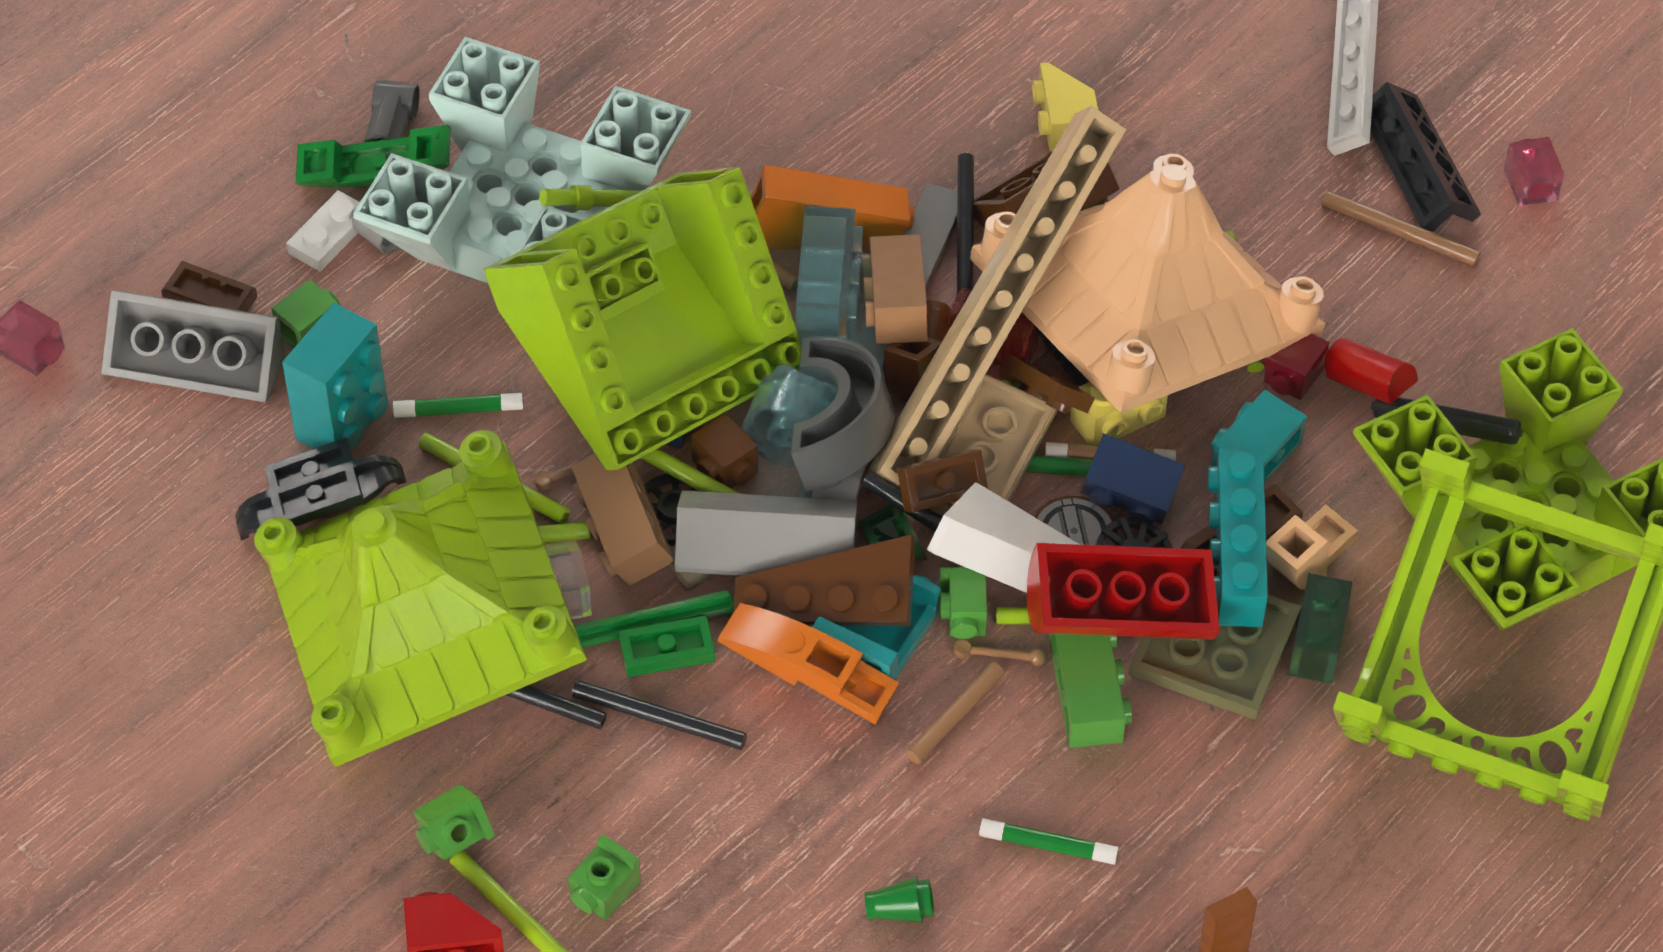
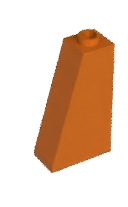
(784, 192)

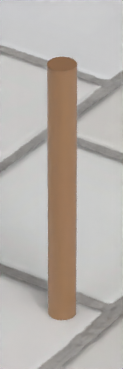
(1401, 228)

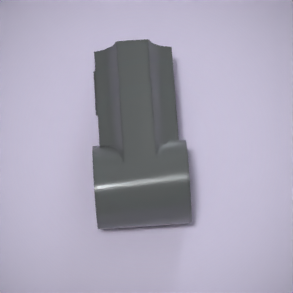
(392, 108)

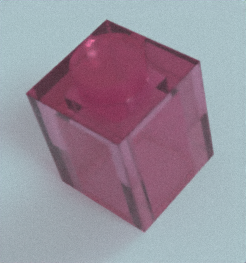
(1533, 171)
(30, 338)

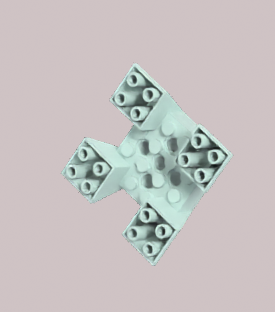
(492, 192)

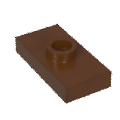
(205, 287)

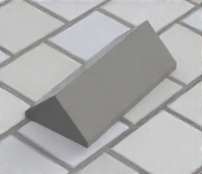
(192, 346)
(758, 531)

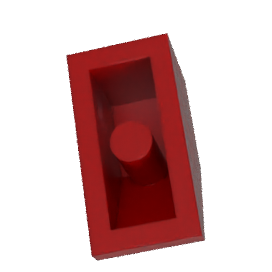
(448, 925)

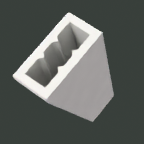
(992, 536)

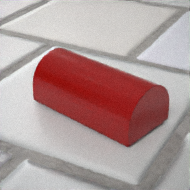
(1368, 370)

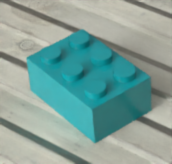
(336, 379)

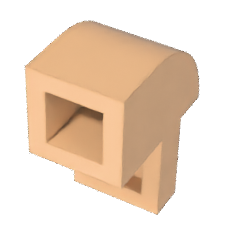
(1309, 545)

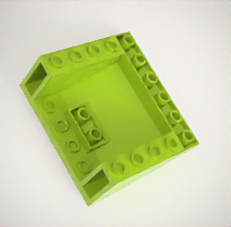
(651, 312)

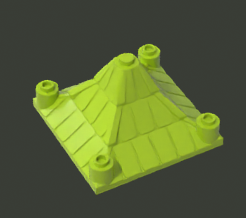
(421, 602)

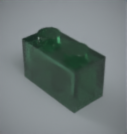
(1320, 628)

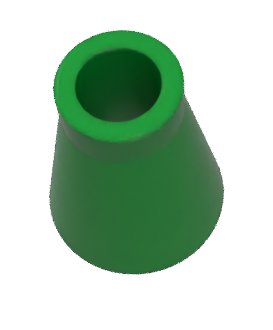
(902, 901)

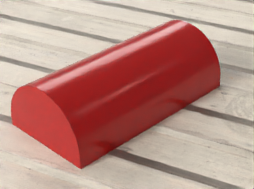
(1122, 591)

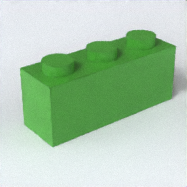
(1090, 689)

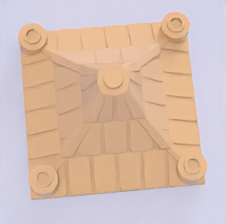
(1157, 292)

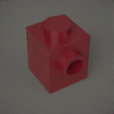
(1296, 366)

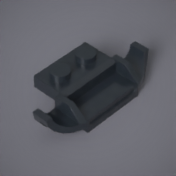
(318, 485)

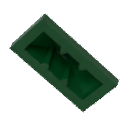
(888, 525)

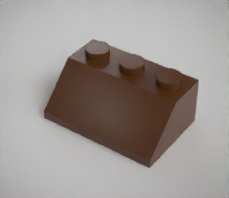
(1012, 192)

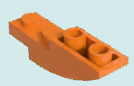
(809, 656)

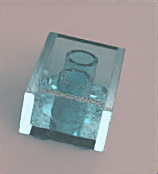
(829, 273)

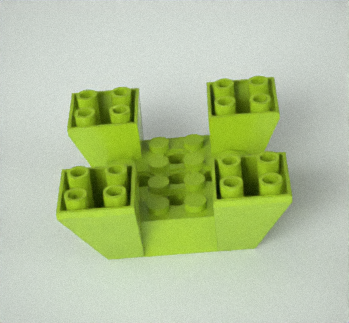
(1561, 401)

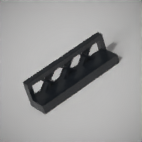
(1419, 158)

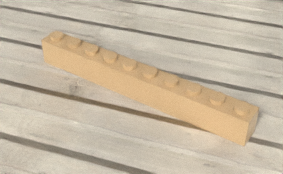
(1000, 293)

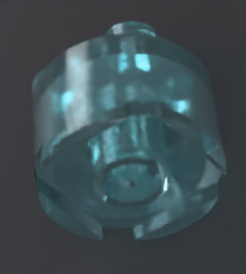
(778, 404)

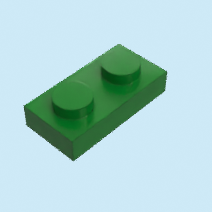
(666, 646)

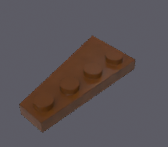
(848, 587)

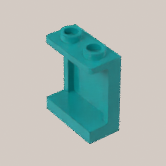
(891, 646)

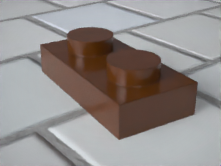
(940, 479)

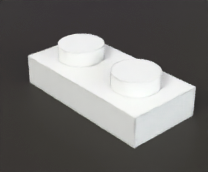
(325, 232)

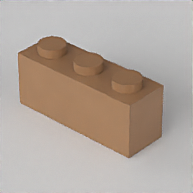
(895, 289)
(622, 519)

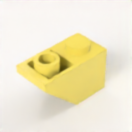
(1060, 99)

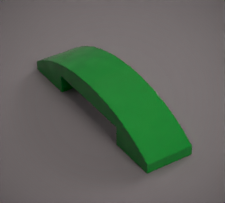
(358, 164)

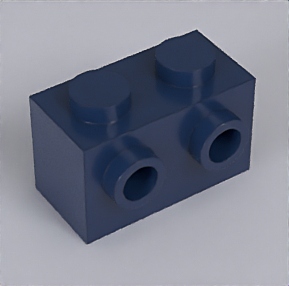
(1132, 479)

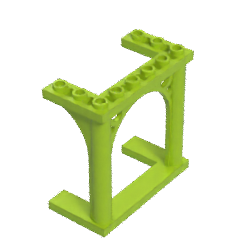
(1371, 705)

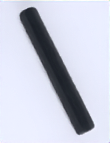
(1466, 422)

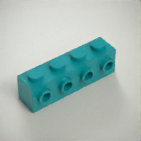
(1240, 536)

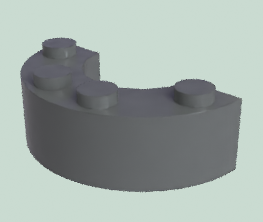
(853, 424)

